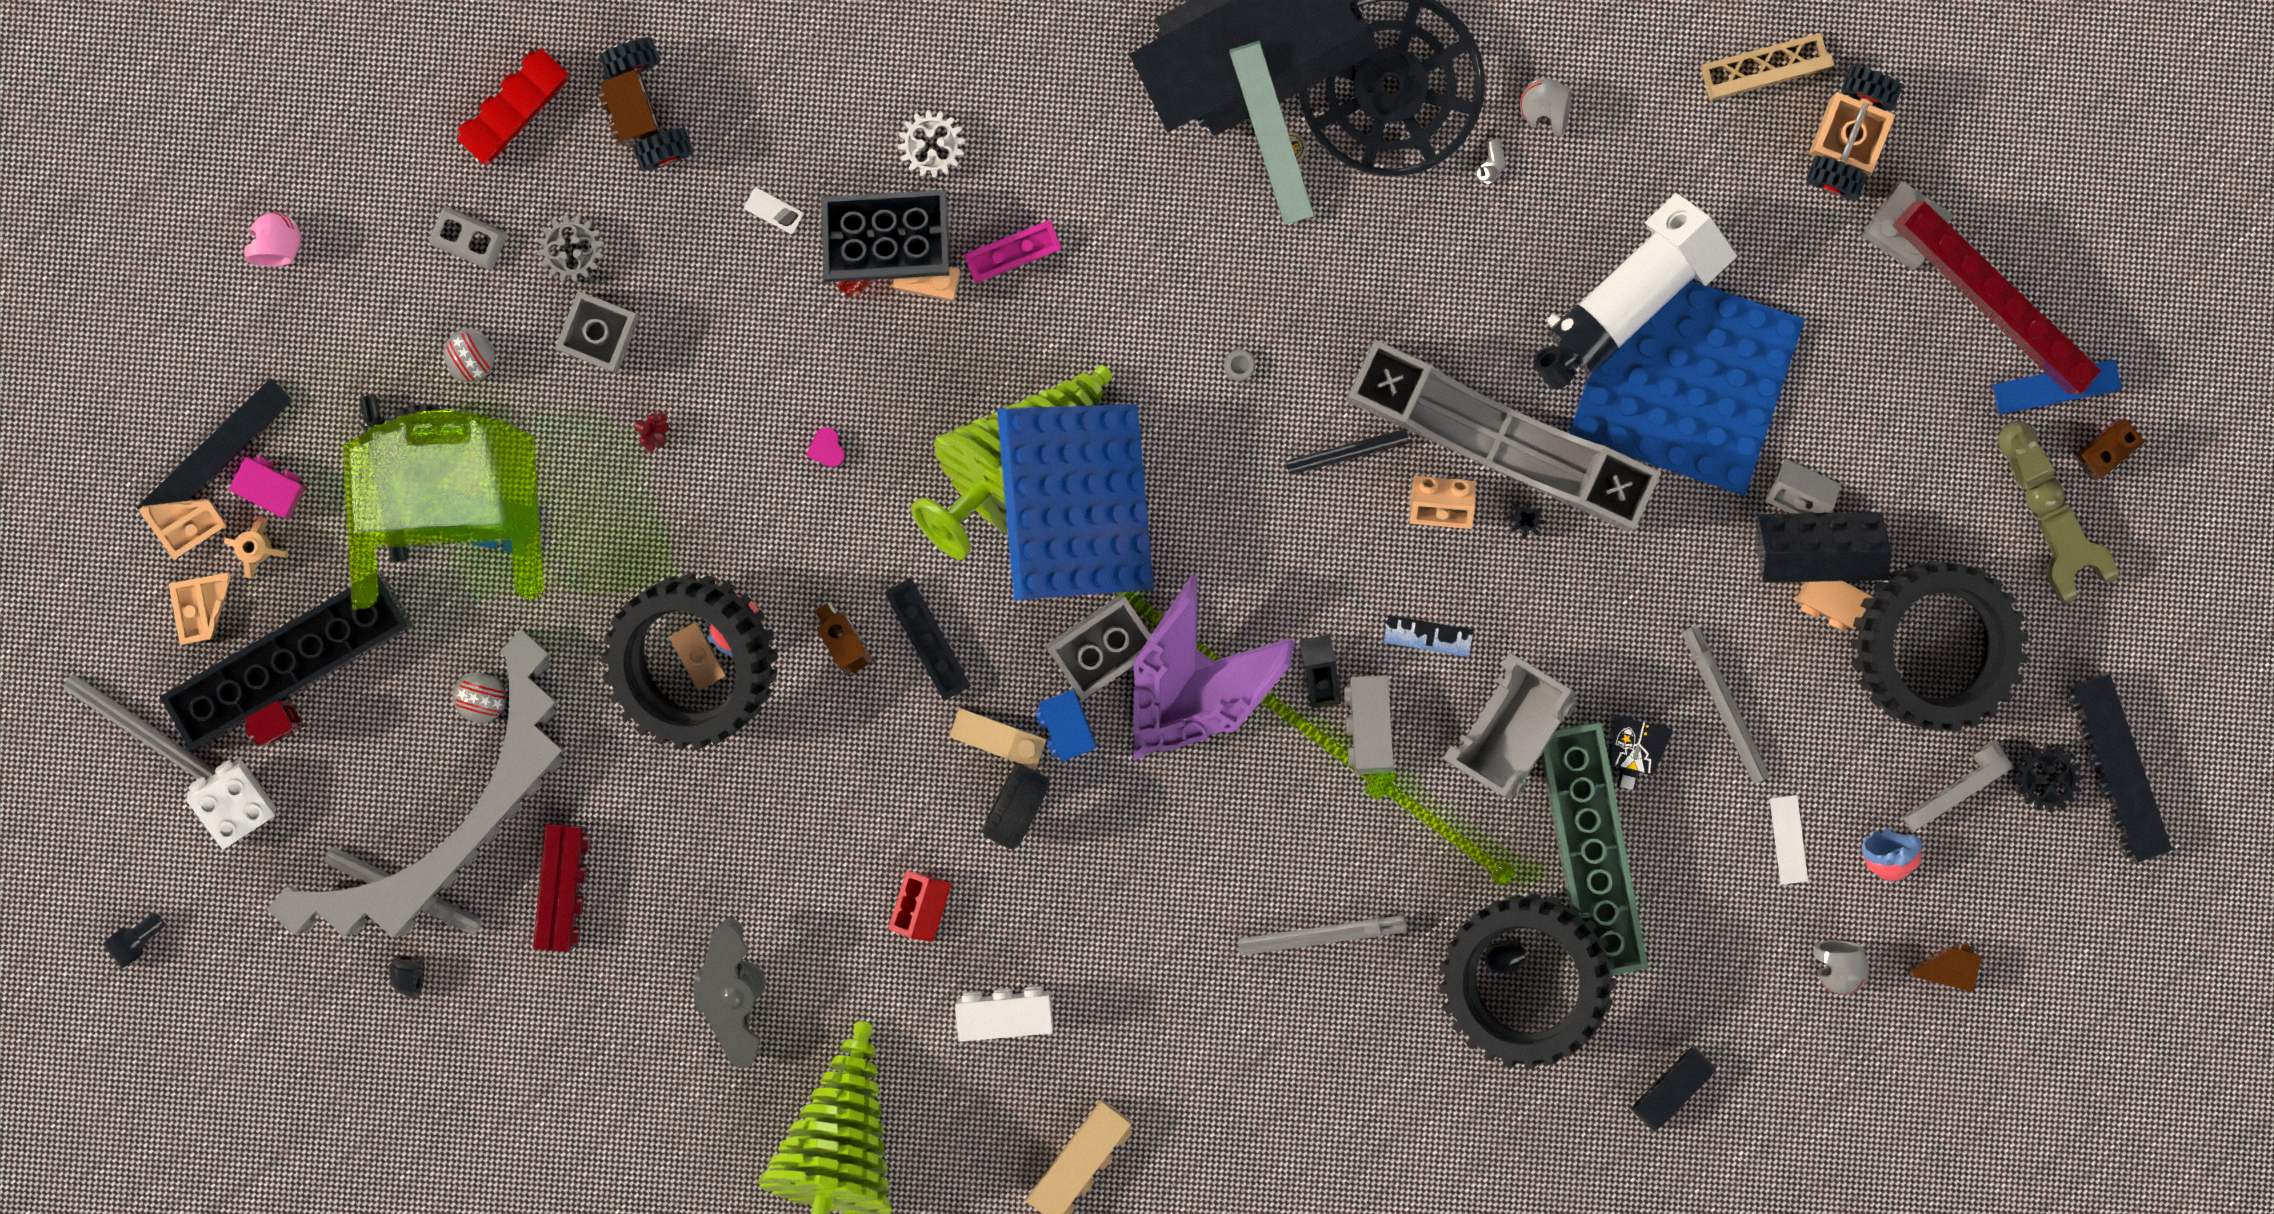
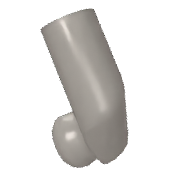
(1494, 164)

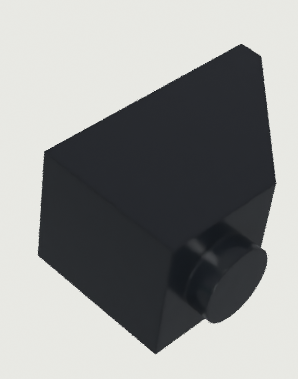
(1320, 671)

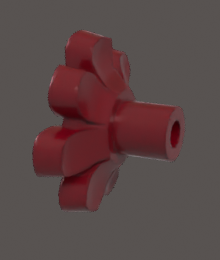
(653, 430)

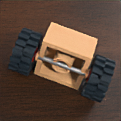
(1853, 132)

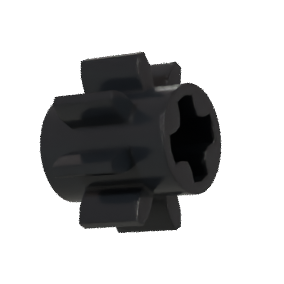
(1534, 521)

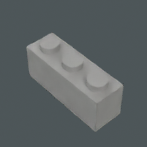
(1369, 725)

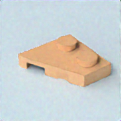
(183, 523)
(198, 606)

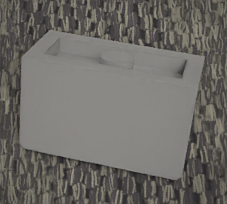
(1802, 490)

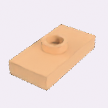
(697, 656)

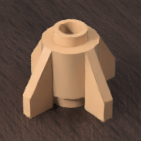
(261, 551)

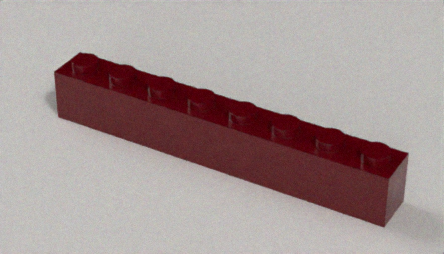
(1996, 297)

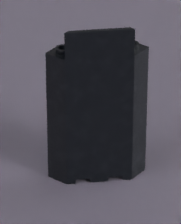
(1191, 64)

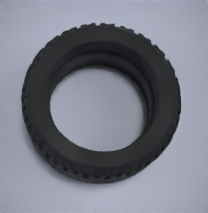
(1015, 806)

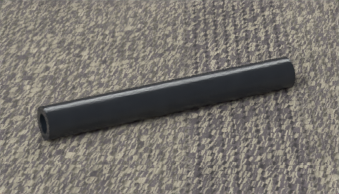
(1347, 451)

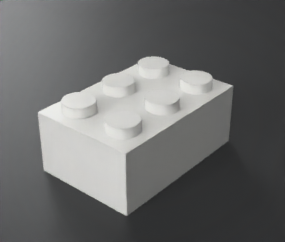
(1004, 1014)

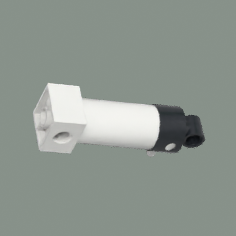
(1681, 248)

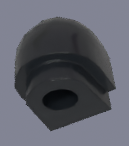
(1504, 956)
(407, 975)

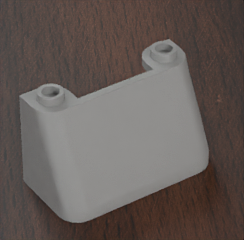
(1513, 728)

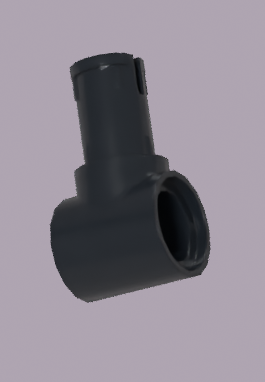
(128, 943)

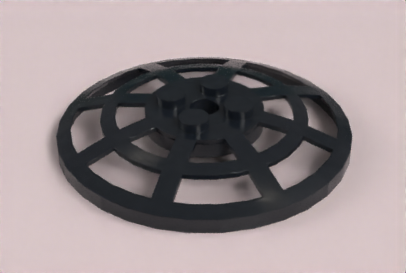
(1409, 98)

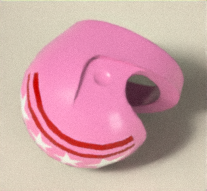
(276, 236)

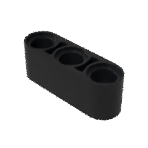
(1673, 1089)

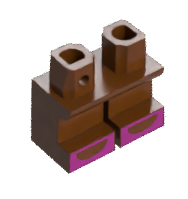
(2110, 450)

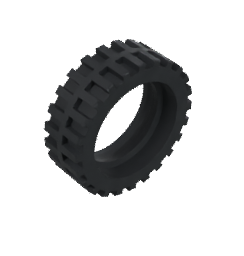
(2000, 658)
(643, 698)
(1478, 1021)

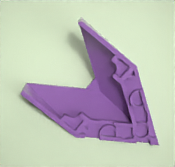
(1188, 695)

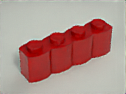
(513, 107)

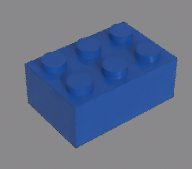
(1066, 725)

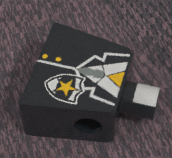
(1635, 748)

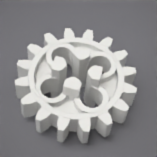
(949, 142)

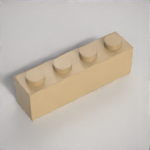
(1079, 1160)

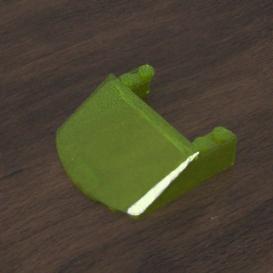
(441, 483)

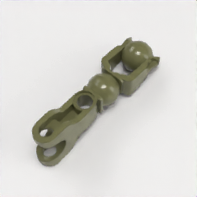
(2055, 518)

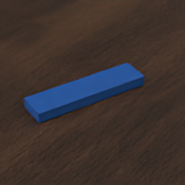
(2043, 390)

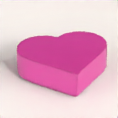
(826, 448)

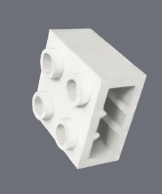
(230, 802)

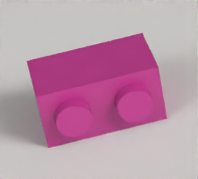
(268, 487)

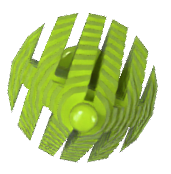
(974, 462)
(837, 1143)

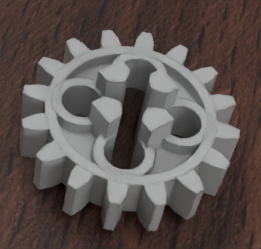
(556, 238)

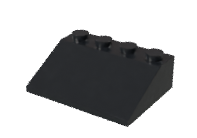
(885, 236)

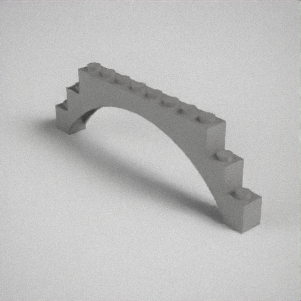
(522, 762)

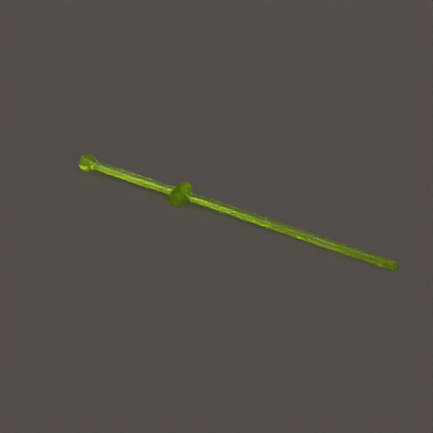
(1377, 783)

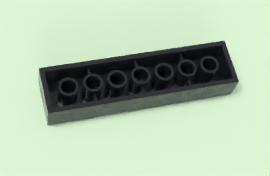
(283, 664)

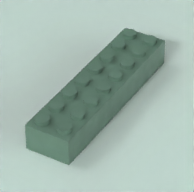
(1593, 841)

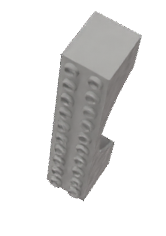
(1502, 438)

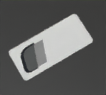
(773, 210)

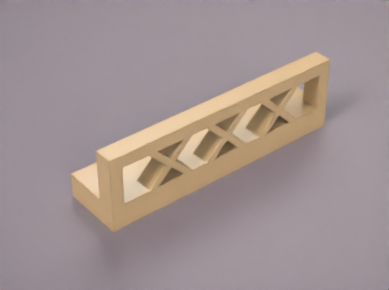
(1773, 75)

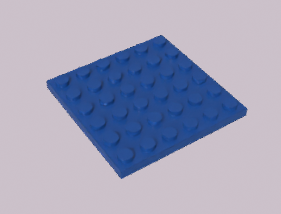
(1693, 387)
(1075, 500)

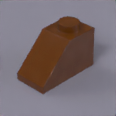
(1950, 967)

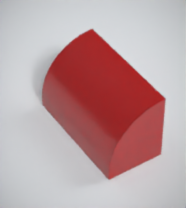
(919, 906)

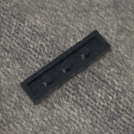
(927, 639)

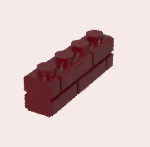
(560, 887)

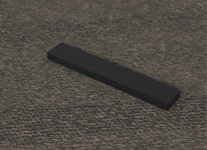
(221, 446)

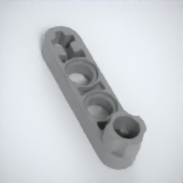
(1992, 764)

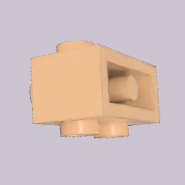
(1442, 502)

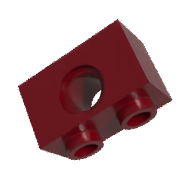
(273, 723)

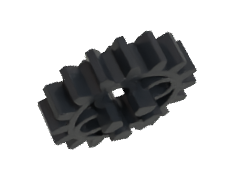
(2047, 761)

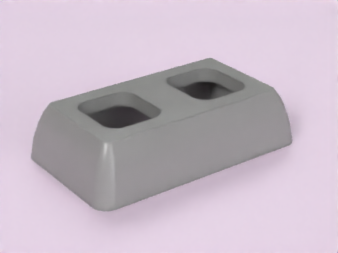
(461, 247)

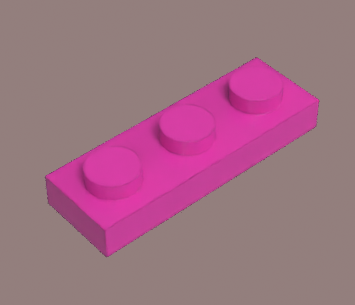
(1012, 251)

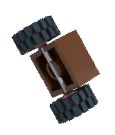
(631, 108)

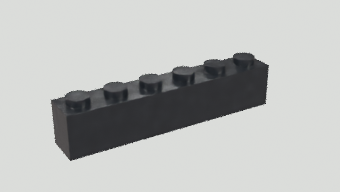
(2119, 767)

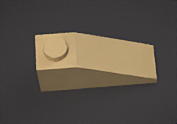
(998, 738)

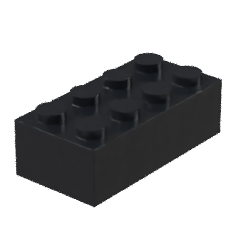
(1822, 547)

